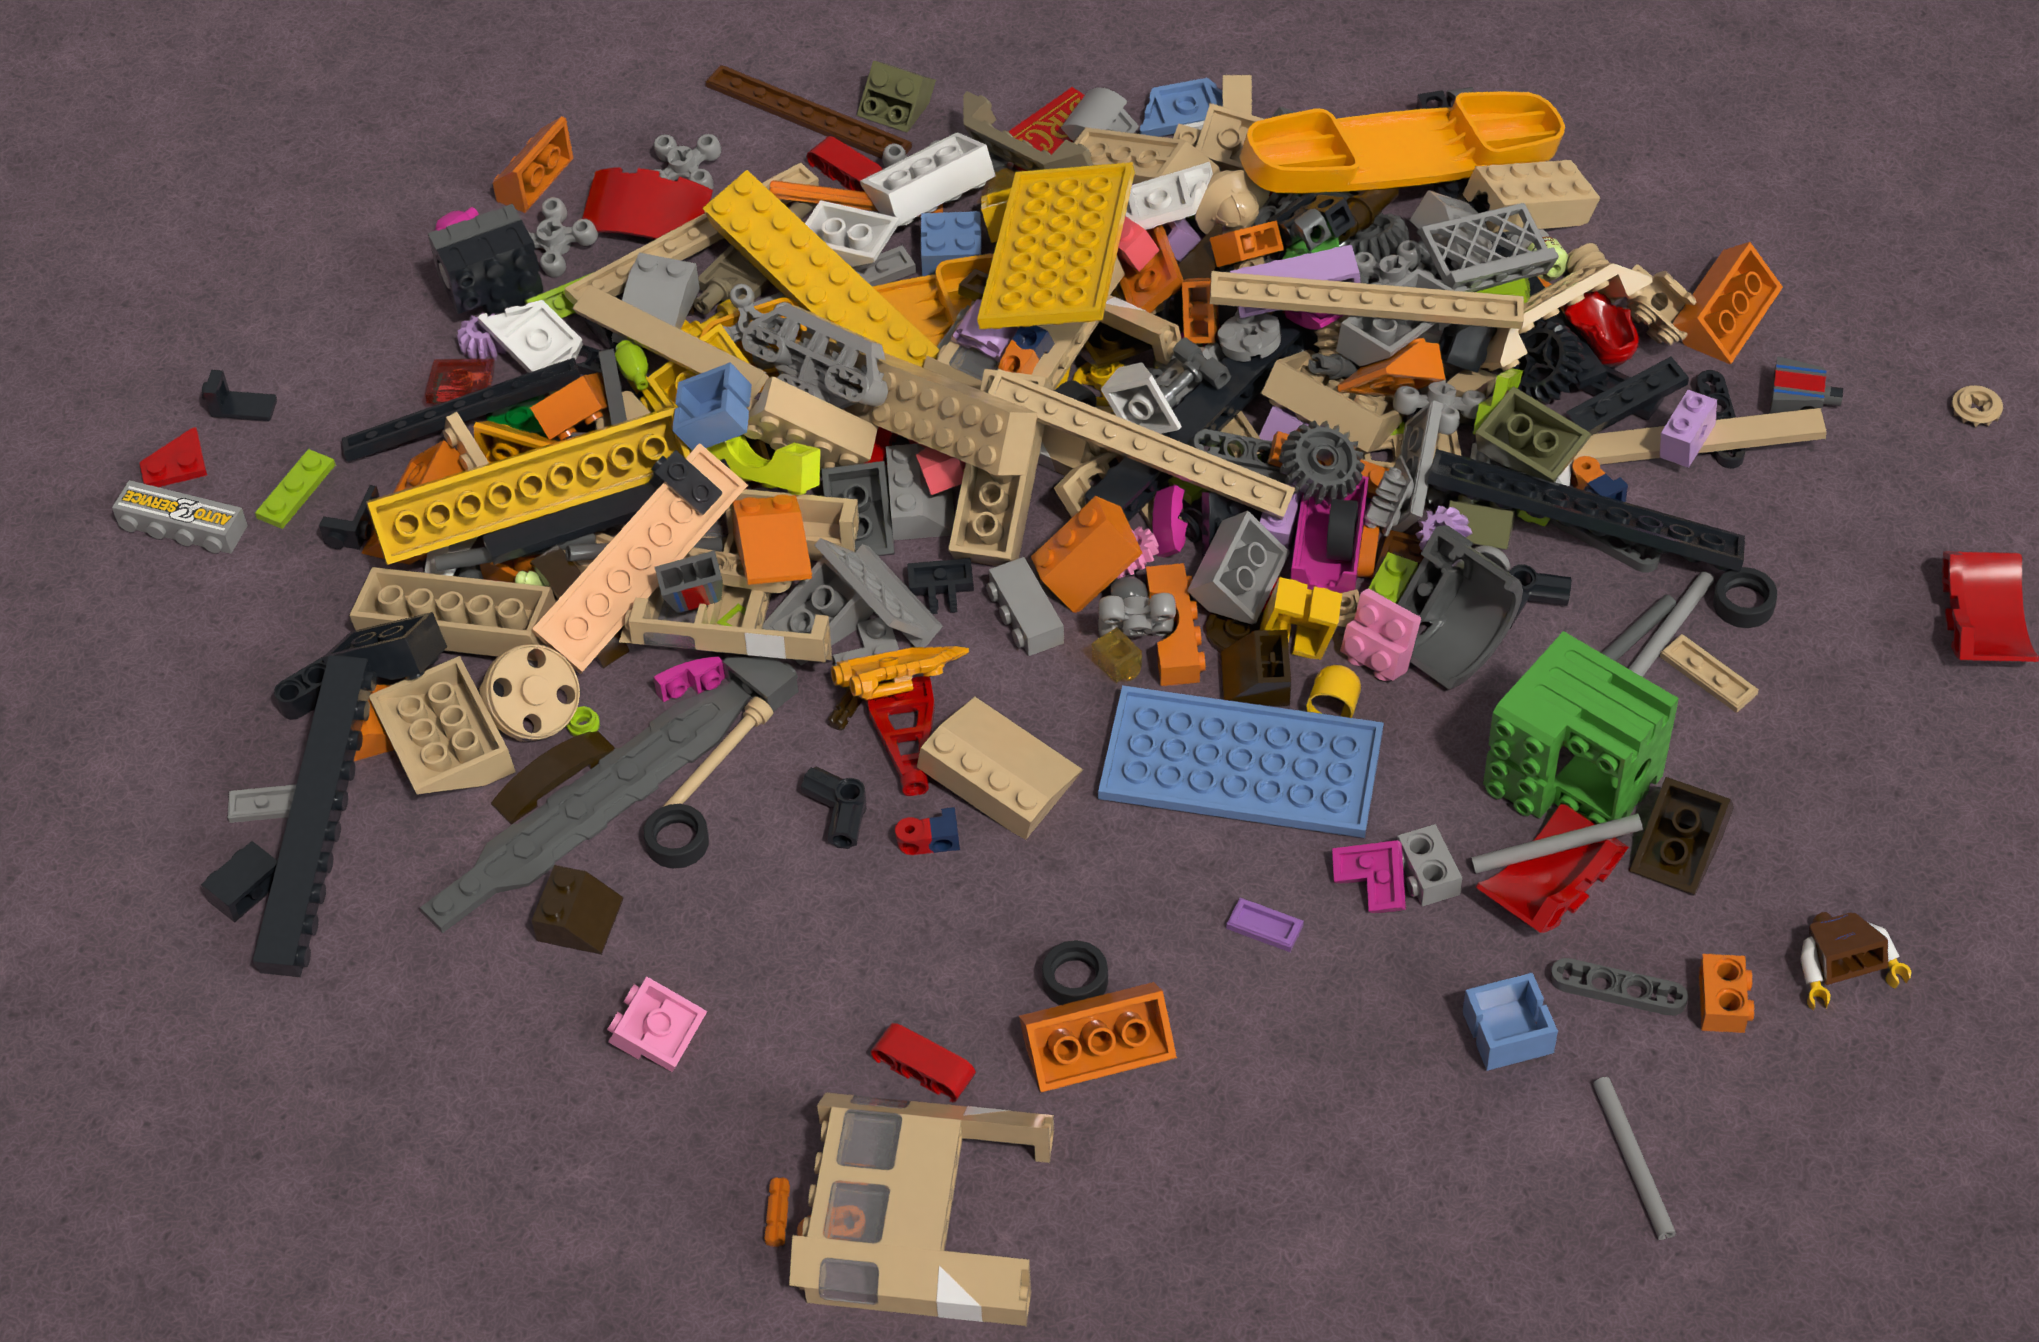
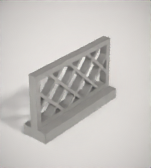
(1501, 269)
(883, 591)

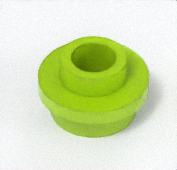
(583, 714)

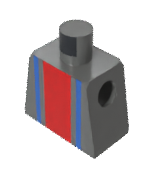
(1801, 387)
(690, 581)

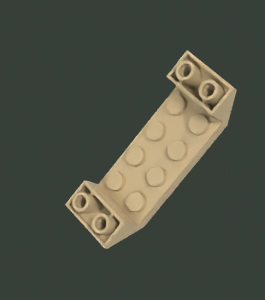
(1150, 154)
(1607, 279)

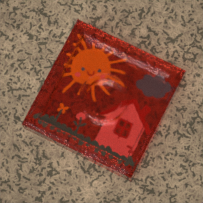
(458, 378)

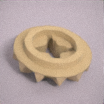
(1980, 396)

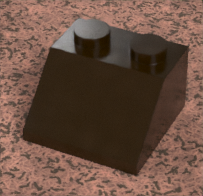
(576, 911)

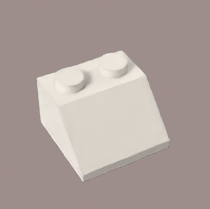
(1139, 399)

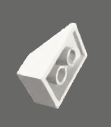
(852, 232)

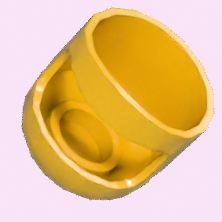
(1339, 683)

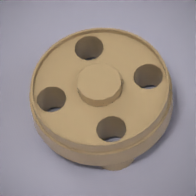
(530, 692)

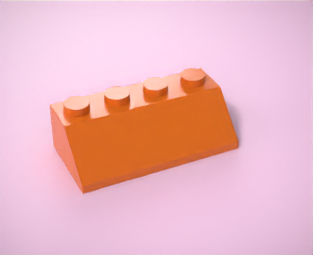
(1729, 303)
(427, 466)
(1098, 1036)

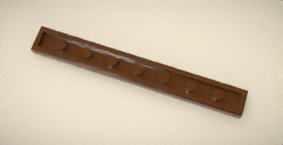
(803, 112)

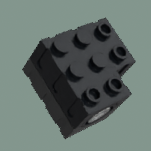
(487, 262)

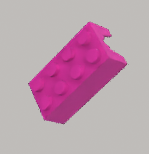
(1309, 555)

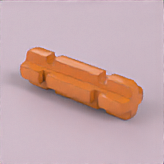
(777, 1212)

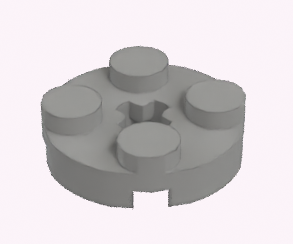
(1249, 336)

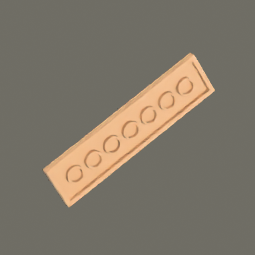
(656, 535)

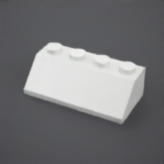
(930, 178)

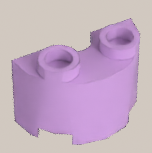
(989, 341)

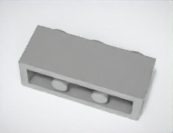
(1025, 607)

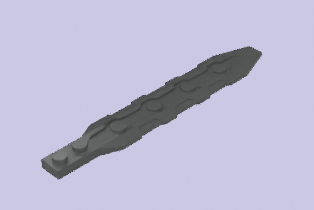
(587, 805)

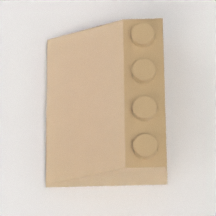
(1317, 398)
(443, 730)
(997, 767)

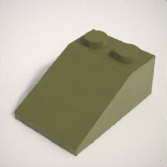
(1530, 437)

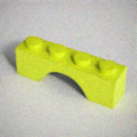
(791, 468)

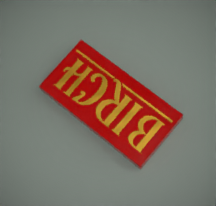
(1044, 126)

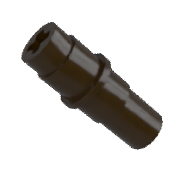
(1366, 207)

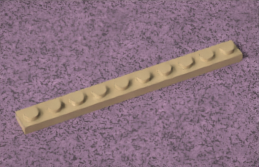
(674, 245)
(1366, 300)
(1145, 445)

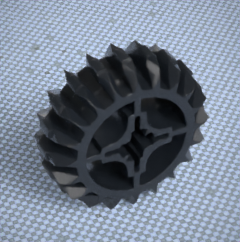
(1562, 353)

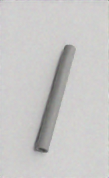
(1671, 624)
(1557, 843)
(1634, 1158)

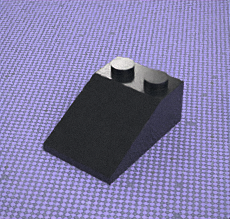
(395, 647)

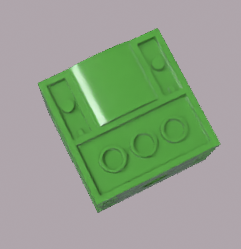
(1598, 711)

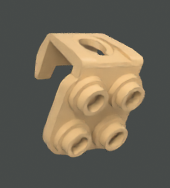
(1661, 321)

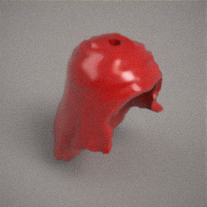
(1604, 328)

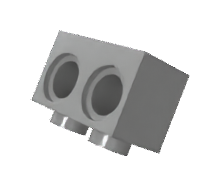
(1432, 864)

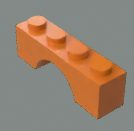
(1177, 654)

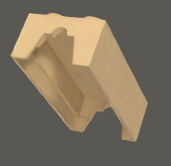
(1551, 191)
(793, 415)

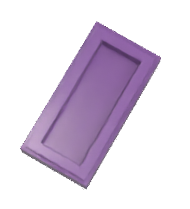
(1265, 924)

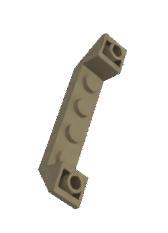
(978, 123)

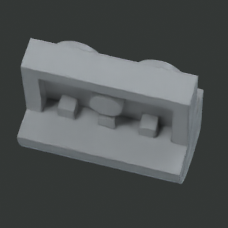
(1099, 110)

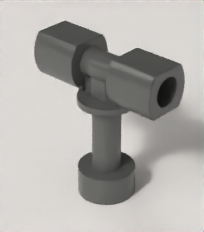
(1195, 368)

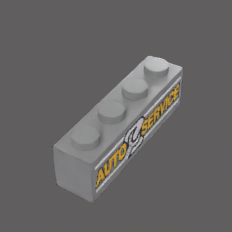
(179, 517)

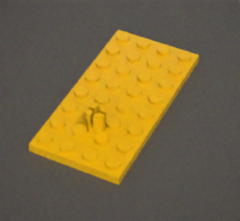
(1057, 246)

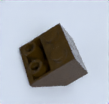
(1258, 669)

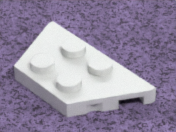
(1168, 196)
(533, 335)

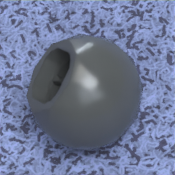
(1128, 587)

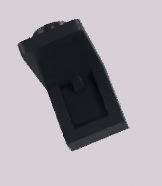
(236, 404)
(685, 482)
(346, 533)

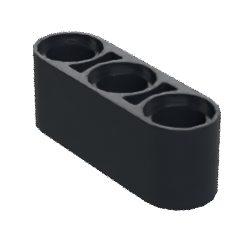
(300, 691)

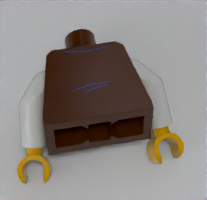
(1846, 949)

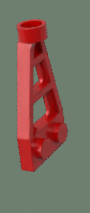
(921, 700)

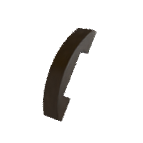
(560, 575)
(548, 772)

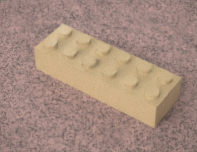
(992, 506)
(470, 612)

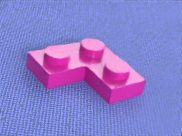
(1378, 865)

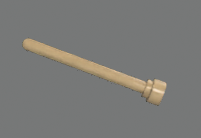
(755, 713)

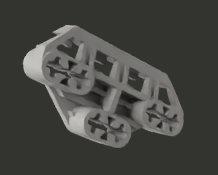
(807, 364)

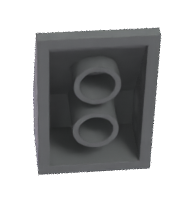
(871, 488)

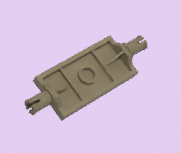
(734, 269)

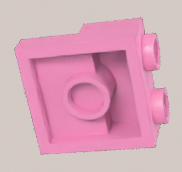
(1381, 636)
(656, 1024)

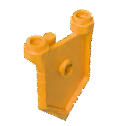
(865, 672)

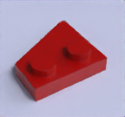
(175, 462)

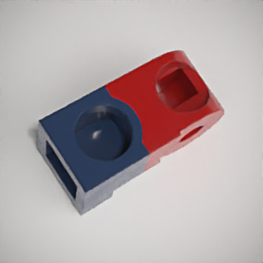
(928, 834)

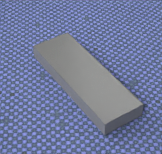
(260, 803)

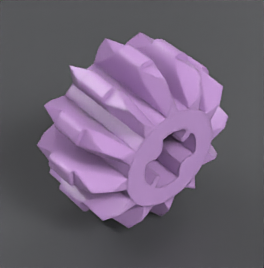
(477, 341)
(1442, 517)

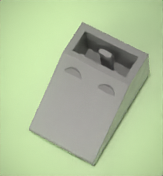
(1440, 208)

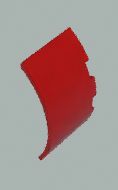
(643, 202)
(1986, 606)
(1552, 884)

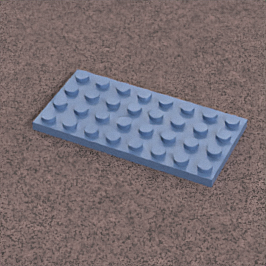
(1242, 761)

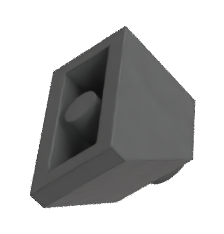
(763, 678)

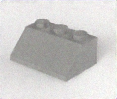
(913, 508)
(1239, 569)

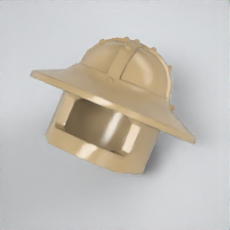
(1230, 201)

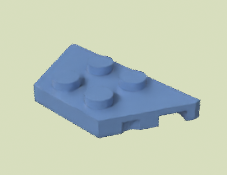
(1180, 104)

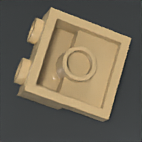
(1224, 136)

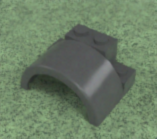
(1464, 601)

